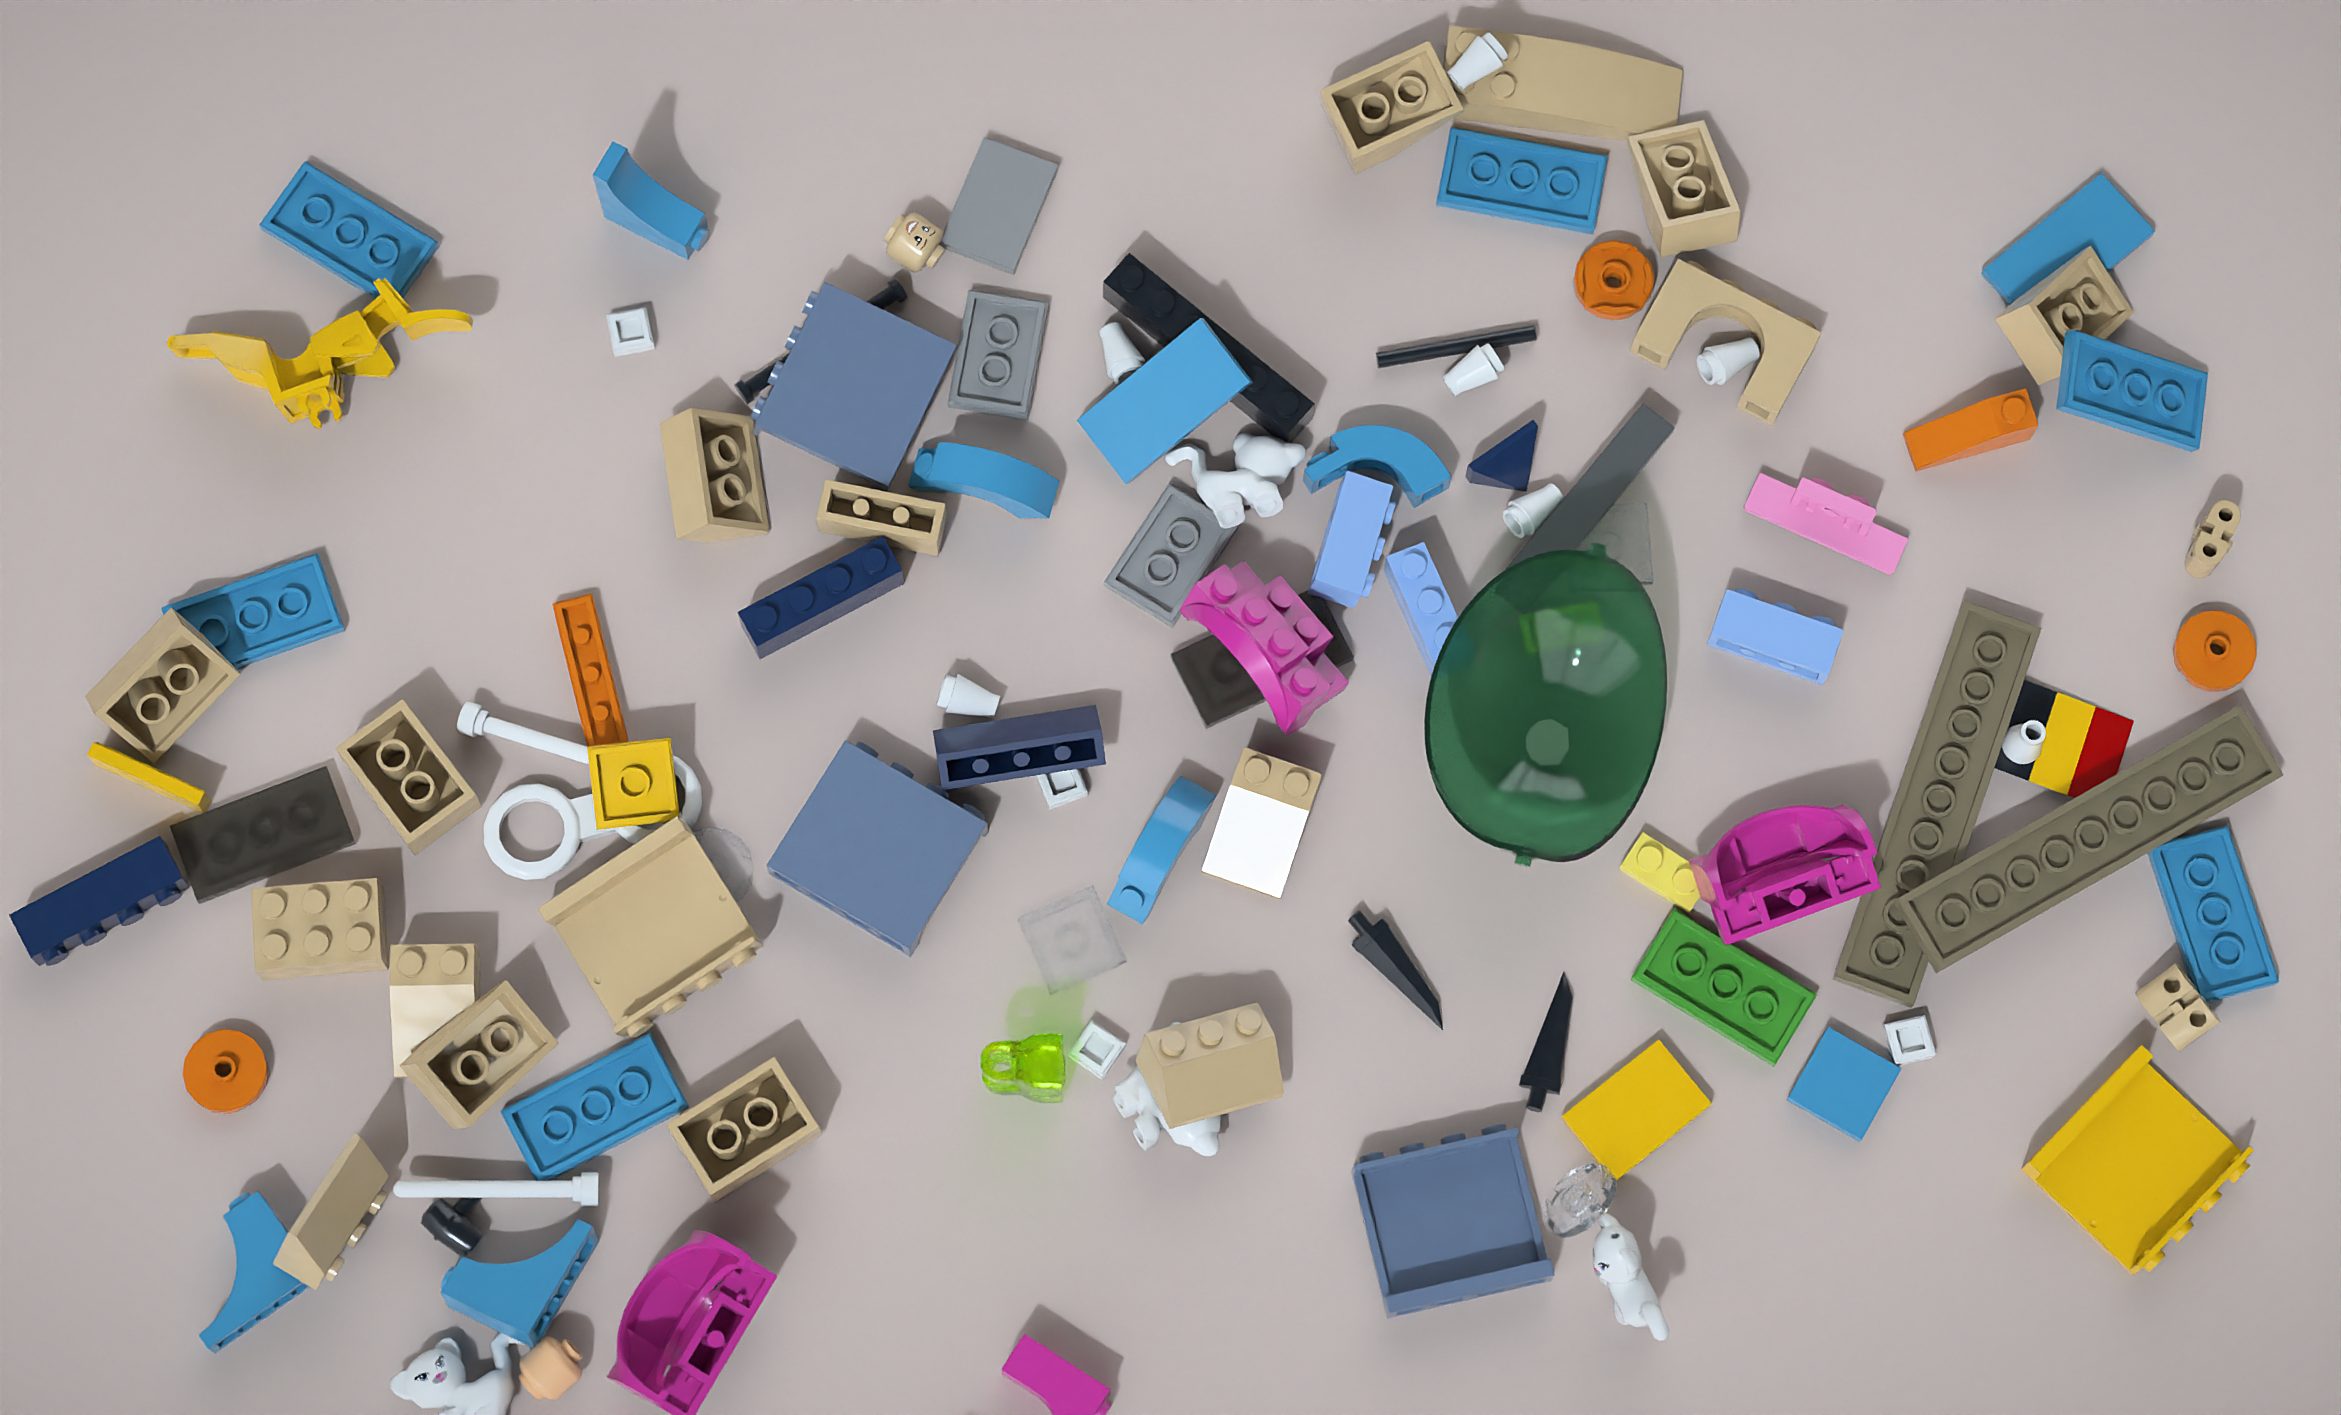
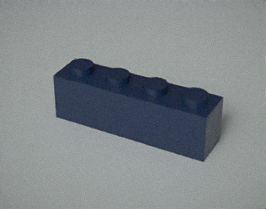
(821, 597)
(1019, 747)
(99, 902)

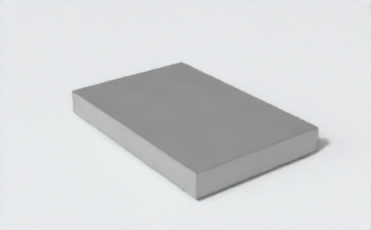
(998, 205)
(997, 354)
(1169, 555)

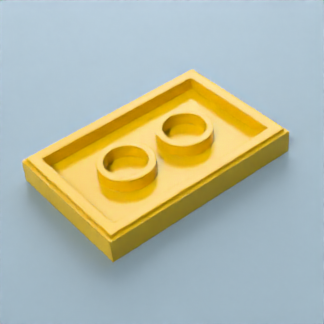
(1636, 1110)

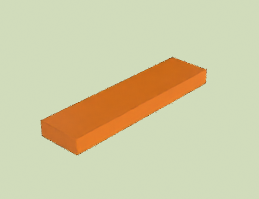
(590, 671)

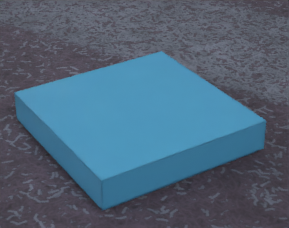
(1844, 1084)

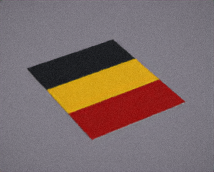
(2079, 746)

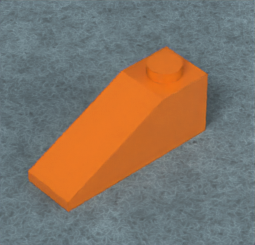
(1973, 430)

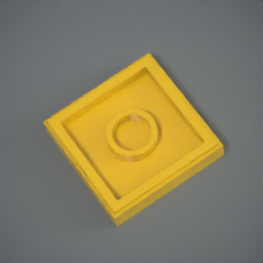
(633, 783)

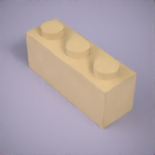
(873, 513)

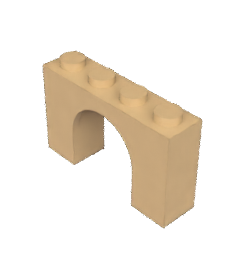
(1695, 295)

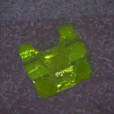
(1035, 1068)

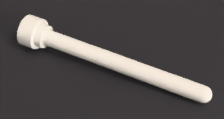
(475, 721)
(581, 1189)

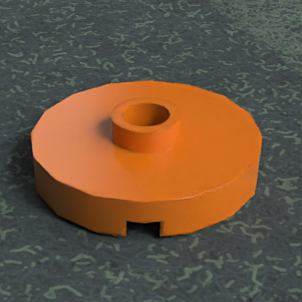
(1616, 261)
(2205, 668)
(243, 1083)

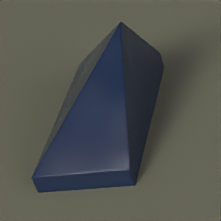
(1506, 463)

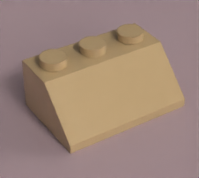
(713, 476)
(161, 685)
(1211, 1065)
(334, 1215)

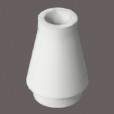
(1478, 61)
(1120, 353)
(1725, 360)
(1475, 369)
(1530, 511)
(965, 697)
(2018, 745)

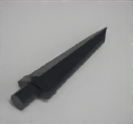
(1388, 956)
(1546, 1061)

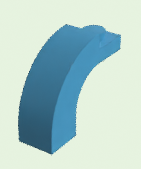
(1384, 450)
(985, 475)
(1159, 848)

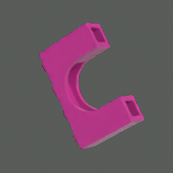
(1055, 1380)

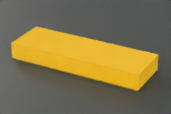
(149, 777)

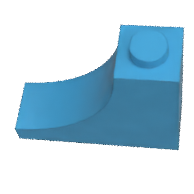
(645, 207)
(258, 1284)
(524, 1294)

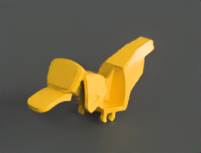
(314, 379)

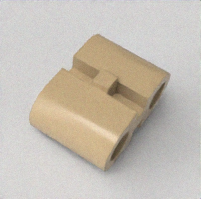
(2212, 539)
(2177, 1007)

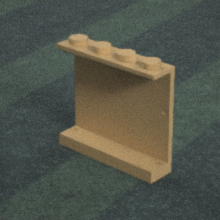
(653, 927)

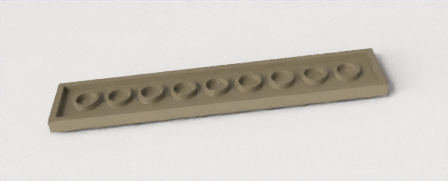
(1938, 794)
(2088, 838)

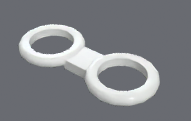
(578, 823)

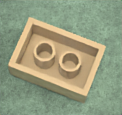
(408, 777)
(319, 929)
(744, 1129)

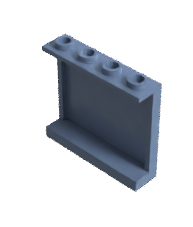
(853, 385)
(877, 846)
(1450, 1221)

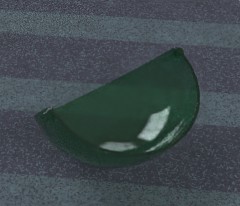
(1548, 706)

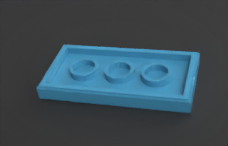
(1521, 180)
(2092, 217)
(347, 233)
(2132, 390)
(1164, 401)
(265, 612)
(2213, 915)
(594, 1109)

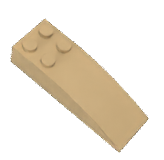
(1567, 87)

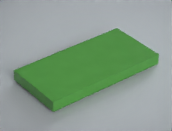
(1724, 987)

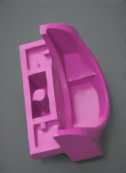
(1271, 638)
(1782, 870)
(687, 1323)

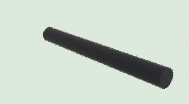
(1455, 346)

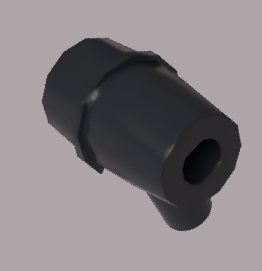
(451, 1226)

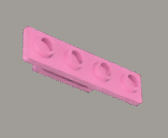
(1827, 519)

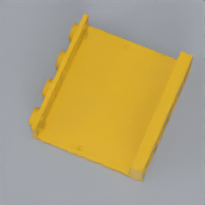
(2136, 1164)

